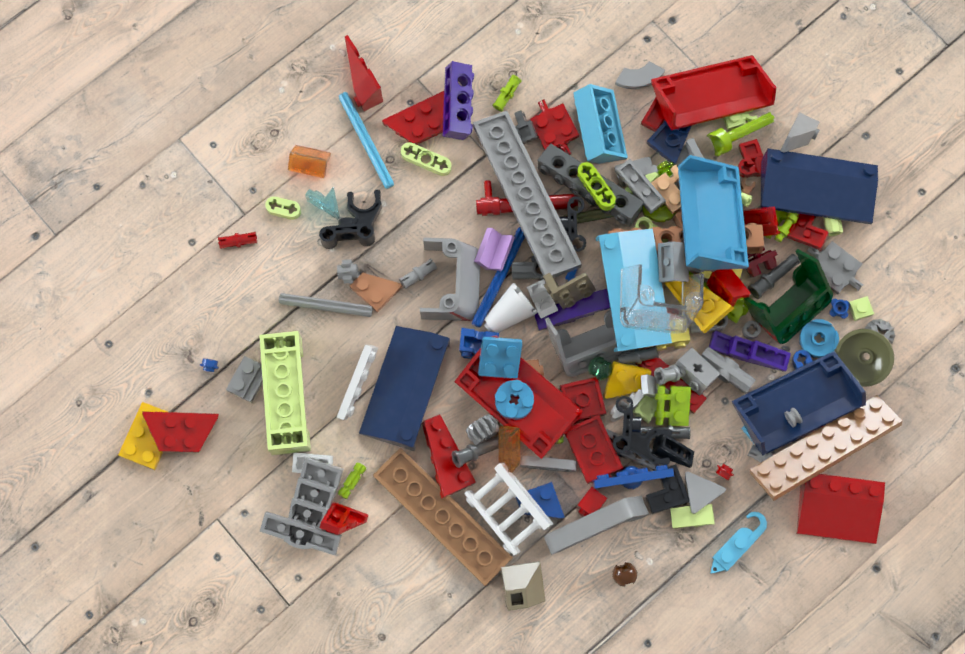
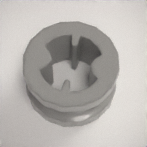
(751, 336)
(793, 417)

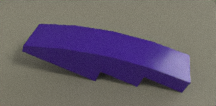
(585, 307)
(749, 351)

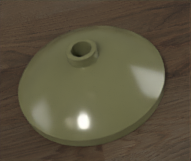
(861, 341)

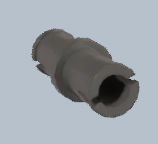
(638, 356)

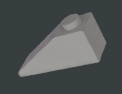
(801, 133)

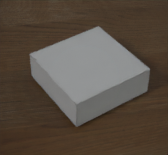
(648, 385)

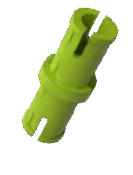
(507, 93)

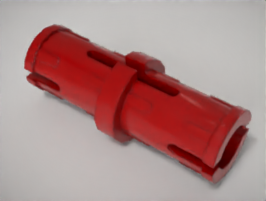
(237, 240)

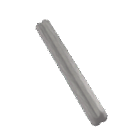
(327, 305)

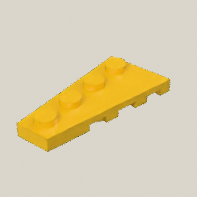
(713, 306)

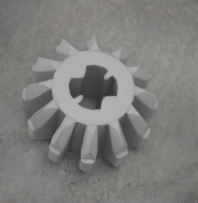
(482, 429)

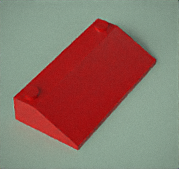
(713, 92)
(551, 412)

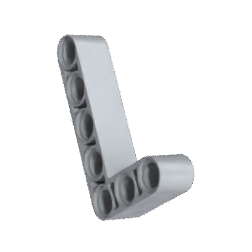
(622, 511)

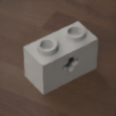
(696, 371)

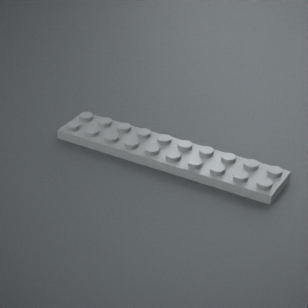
(526, 195)

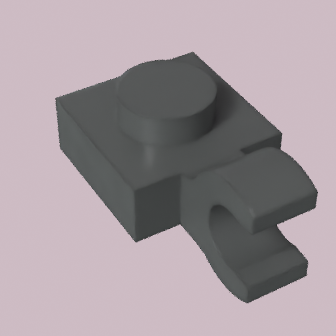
(525, 128)

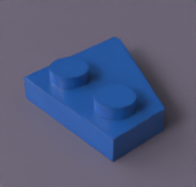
(547, 500)

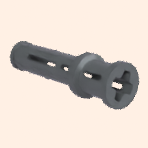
(767, 280)
(472, 452)

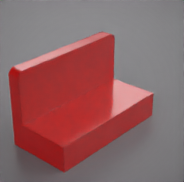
(727, 286)

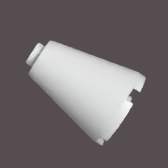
(509, 310)

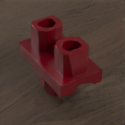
(767, 258)

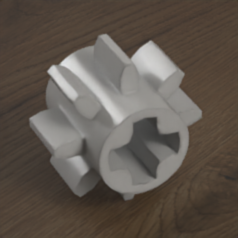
(347, 271)

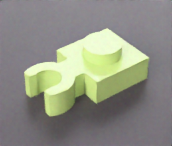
(737, 120)

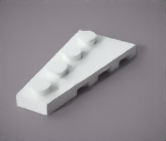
(359, 376)

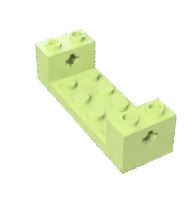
(284, 393)

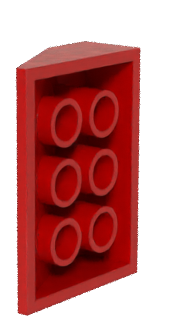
(841, 508)

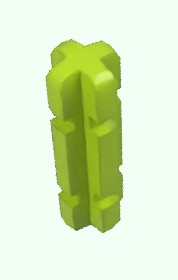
(351, 480)

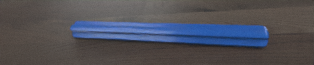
(497, 281)

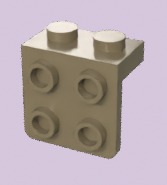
(571, 291)

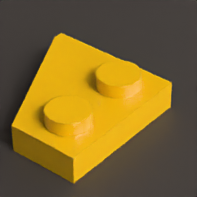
(624, 380)

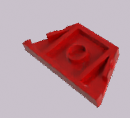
(419, 121)
(179, 430)

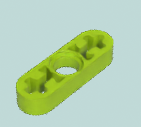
(596, 194)

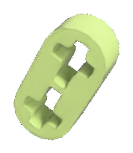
(282, 212)

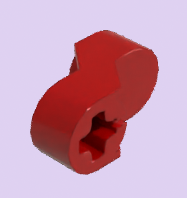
(750, 167)

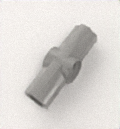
(728, 370)

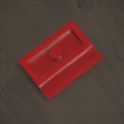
(765, 217)

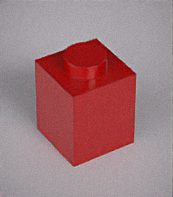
(591, 502)

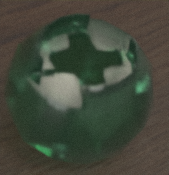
(600, 368)

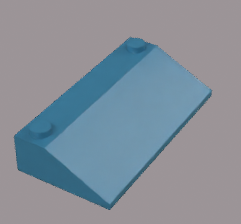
(712, 215)

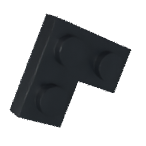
(671, 496)

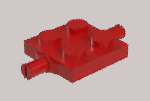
(554, 127)

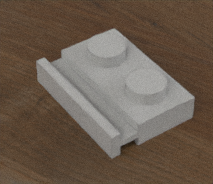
(246, 379)

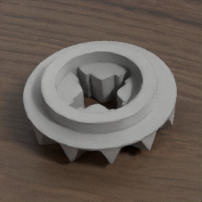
(882, 326)

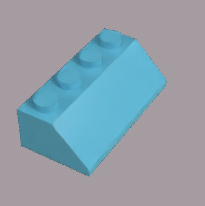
(600, 124)

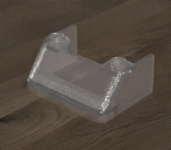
(641, 311)

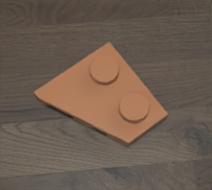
(375, 290)

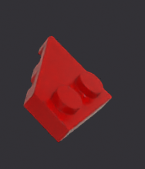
(342, 518)

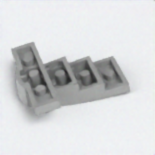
(311, 501)

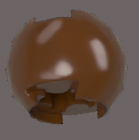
(625, 574)

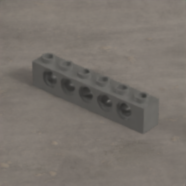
(554, 156)

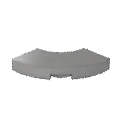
(639, 77)

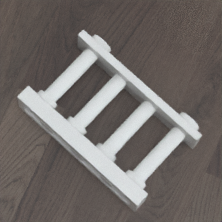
(527, 505)

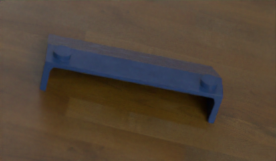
(819, 186)
(404, 386)
(817, 391)

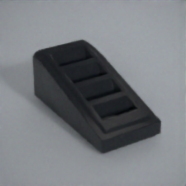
(668, 447)

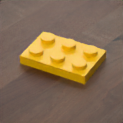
(139, 443)

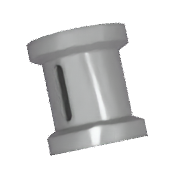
(667, 374)

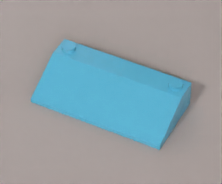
(622, 251)

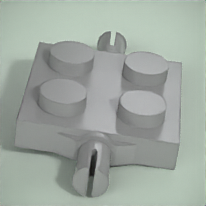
(838, 266)

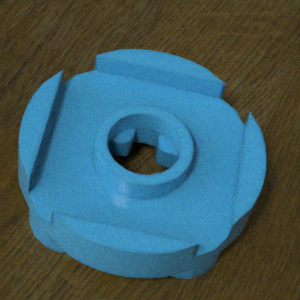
(827, 332)
(525, 400)

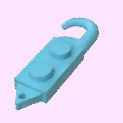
(737, 545)

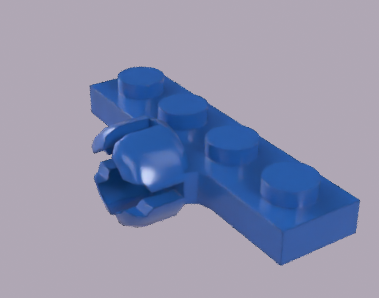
(632, 477)

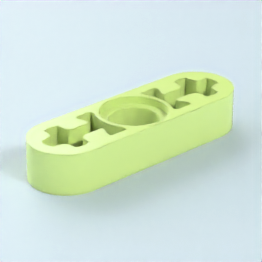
(412, 159)

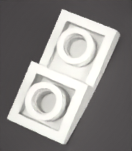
(636, 397)

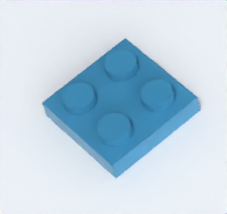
(500, 357)

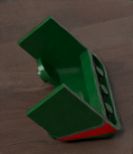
(797, 305)

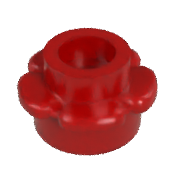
(724, 471)

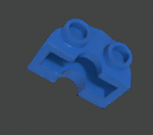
(472, 341)

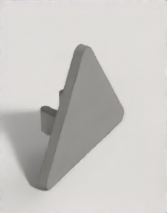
(701, 491)

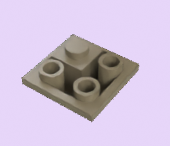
(523, 585)

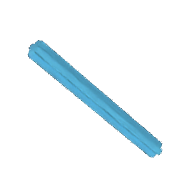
(366, 140)

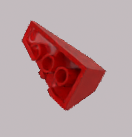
(366, 88)

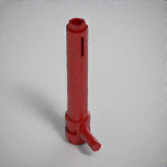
(497, 205)

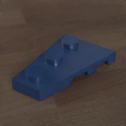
(669, 142)

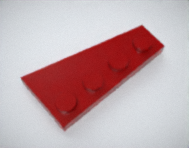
(441, 444)

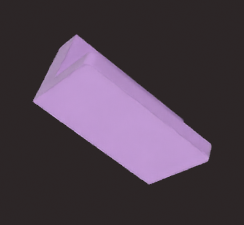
(494, 250)

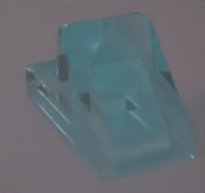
(327, 204)

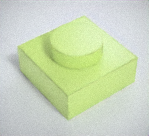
(861, 308)

